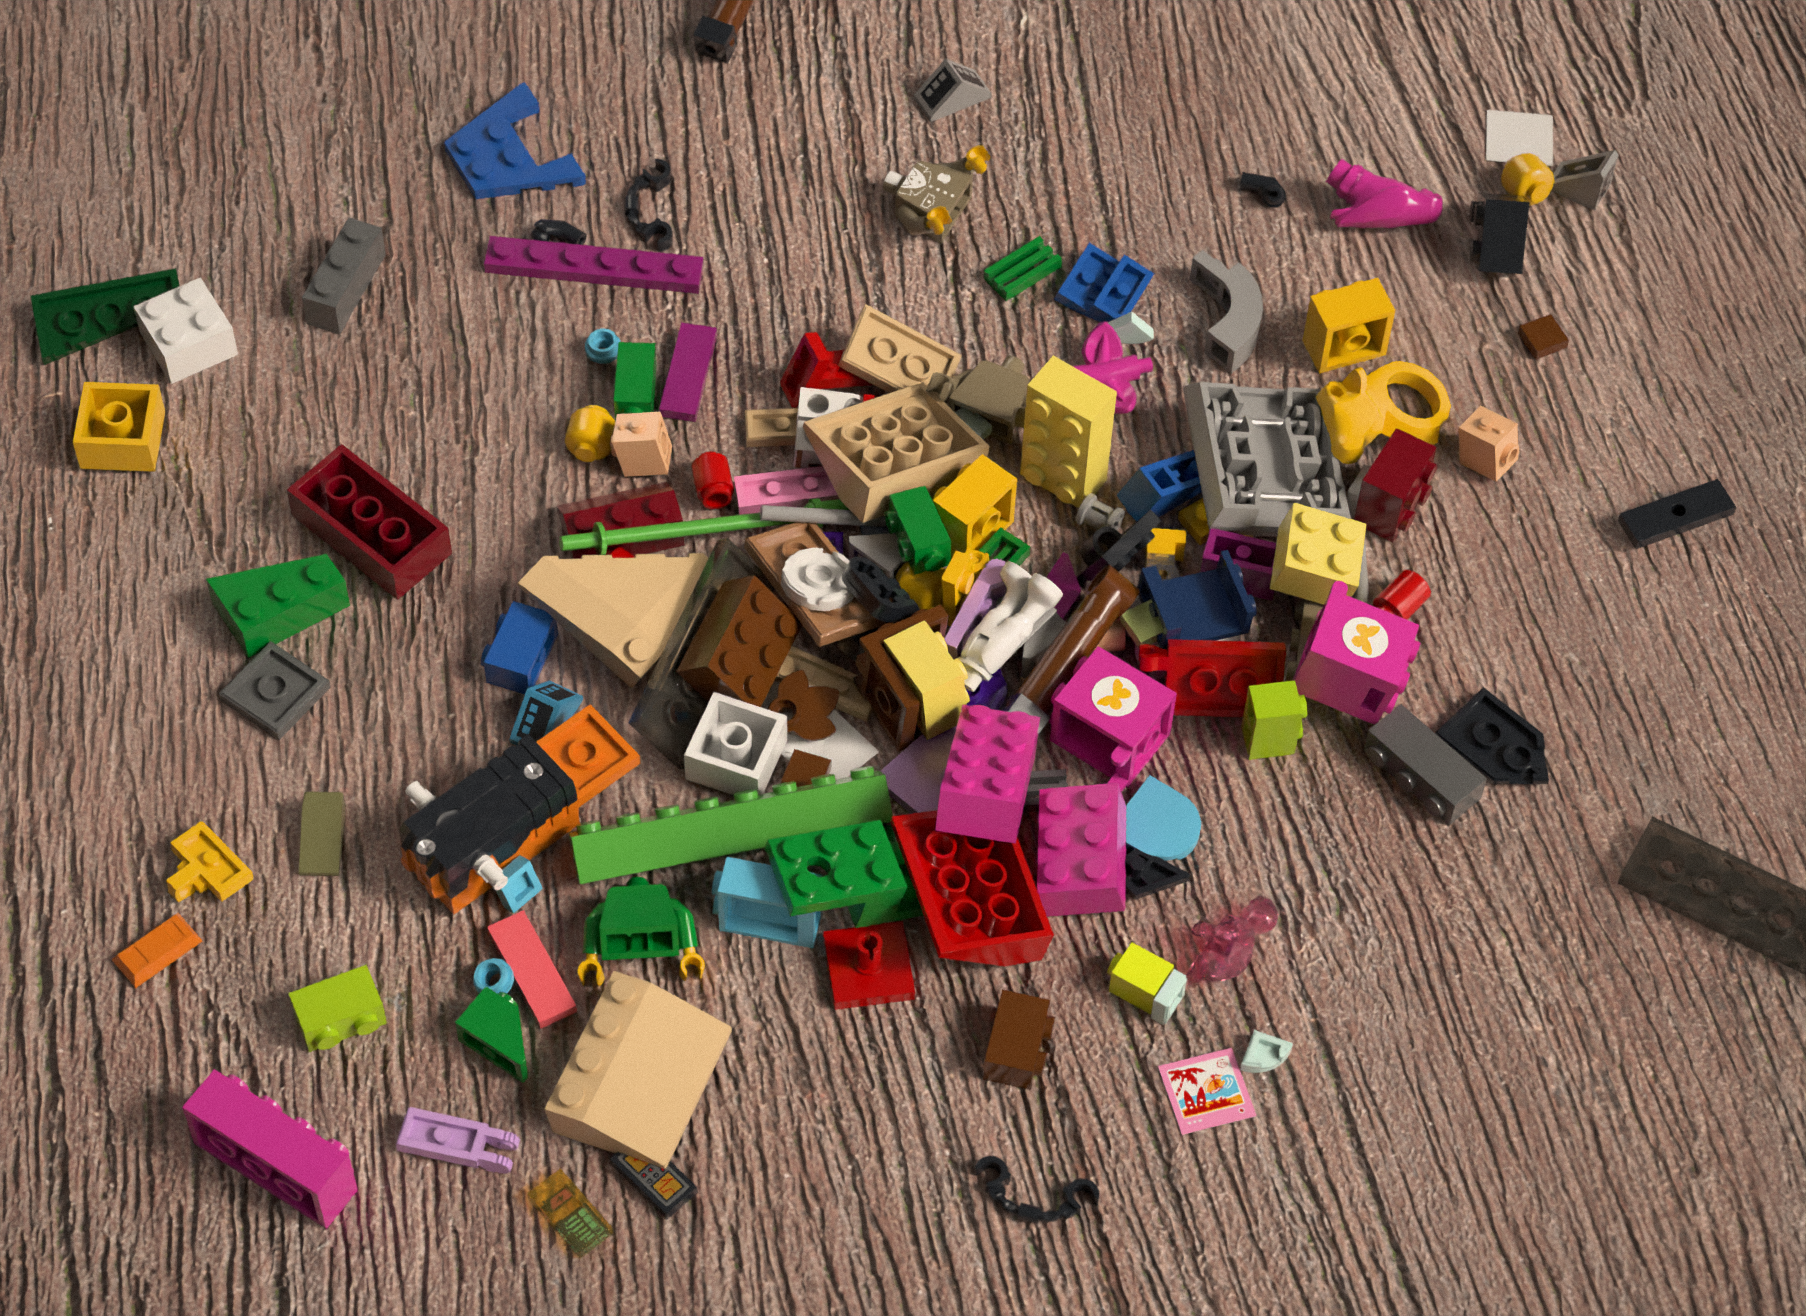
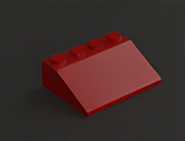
(973, 894)

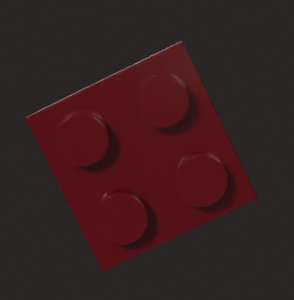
(1396, 485)

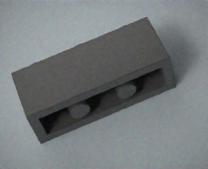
(344, 275)
(1424, 764)

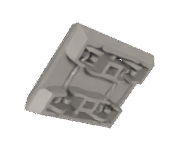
(1254, 462)

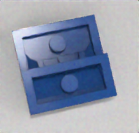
(1103, 285)

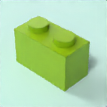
(1273, 719)
(338, 1008)

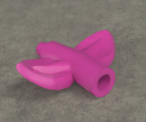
(1106, 364)

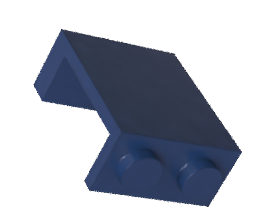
(1199, 604)

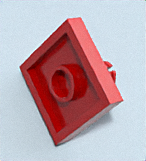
(868, 965)

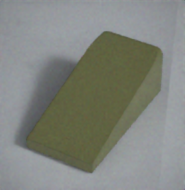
(321, 833)

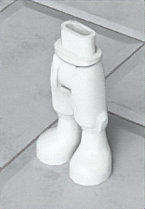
(1005, 628)

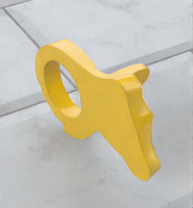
(1362, 408)

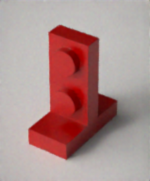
(816, 369)

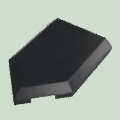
(1497, 741)

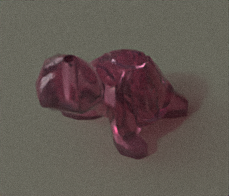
(1231, 942)

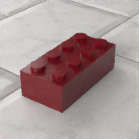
(369, 521)

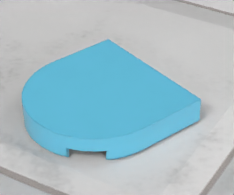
(1161, 821)

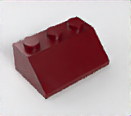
(621, 510)

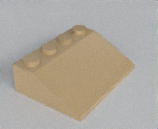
(892, 447)
(637, 1071)

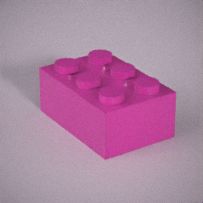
(1082, 849)

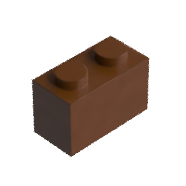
(1017, 1040)

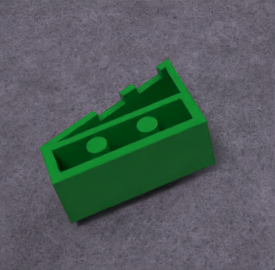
(278, 600)

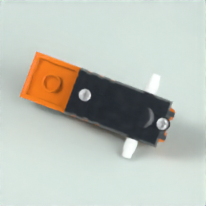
(510, 807)

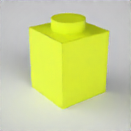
(1138, 976)

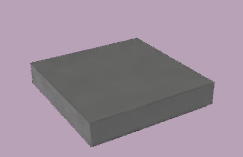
(274, 690)

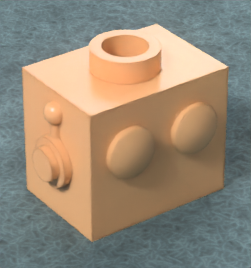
(1488, 443)
(641, 444)

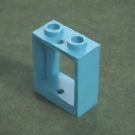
(753, 905)

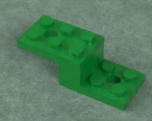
(860, 868)

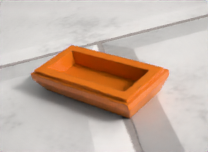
(156, 950)

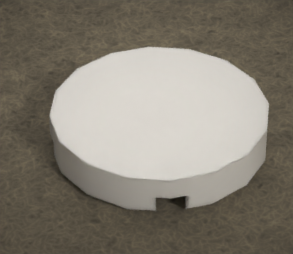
(815, 579)

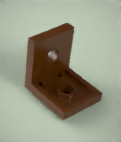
(883, 683)

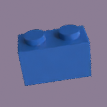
(519, 648)

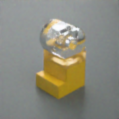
(1164, 550)

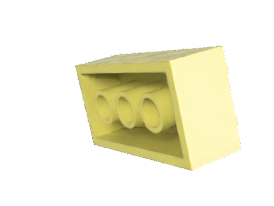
(1067, 432)

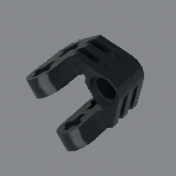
(878, 595)

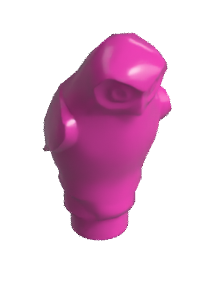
(1380, 200)

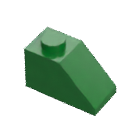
(494, 1031)

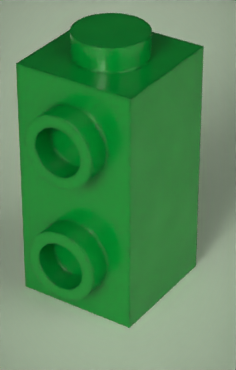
(635, 378)
(919, 530)

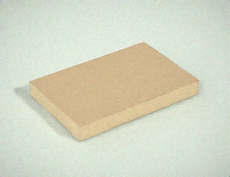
(893, 353)

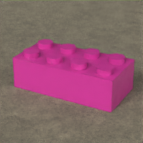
(988, 773)
(271, 1147)

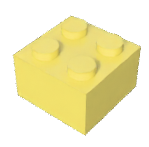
(1316, 552)
(931, 675)

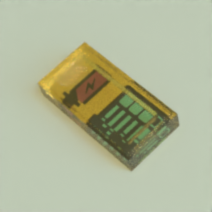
(570, 1213)

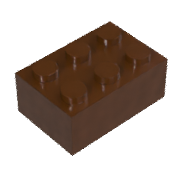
(740, 643)

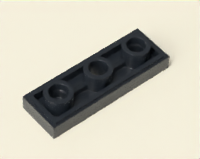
(1676, 513)

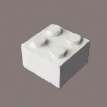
(186, 330)
(735, 746)

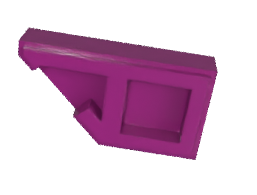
(1065, 579)

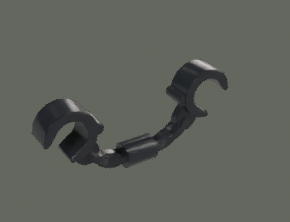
(632, 205)
(1030, 1212)

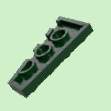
(93, 312)

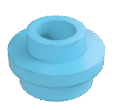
(602, 339)
(487, 970)

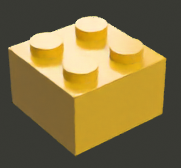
(1348, 325)
(119, 426)
(976, 504)

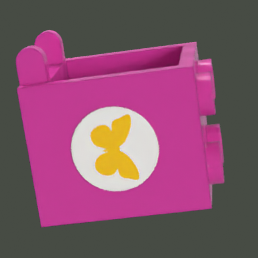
(1356, 657)
(1111, 716)

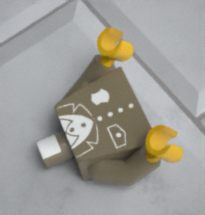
(935, 193)

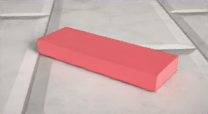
(532, 969)

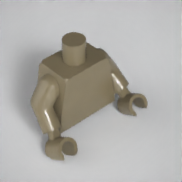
(988, 390)

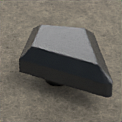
(1150, 874)

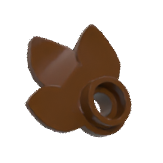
(807, 705)

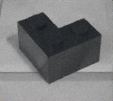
(1501, 232)

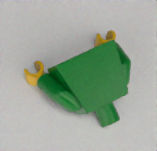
(639, 924)

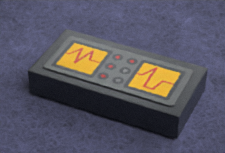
(663, 1188)

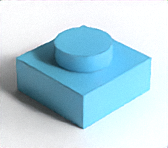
(521, 884)

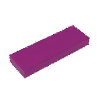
(688, 372)

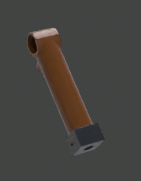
(718, 31)
(1105, 601)

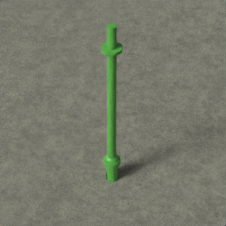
(601, 538)

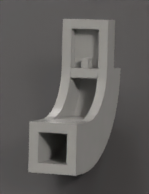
(1237, 333)

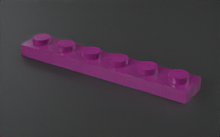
(594, 264)

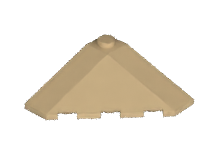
(617, 605)

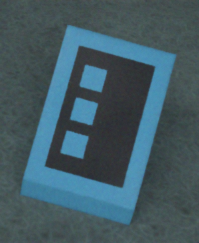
(543, 710)

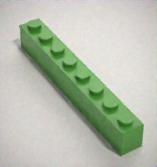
(727, 826)

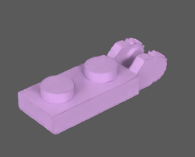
(976, 606)
(455, 1140)

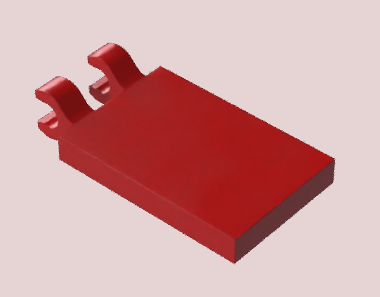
(1213, 674)

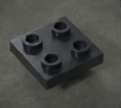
(1119, 546)

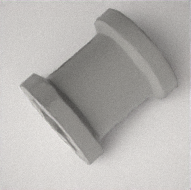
(1098, 514)

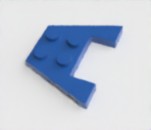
(495, 159)

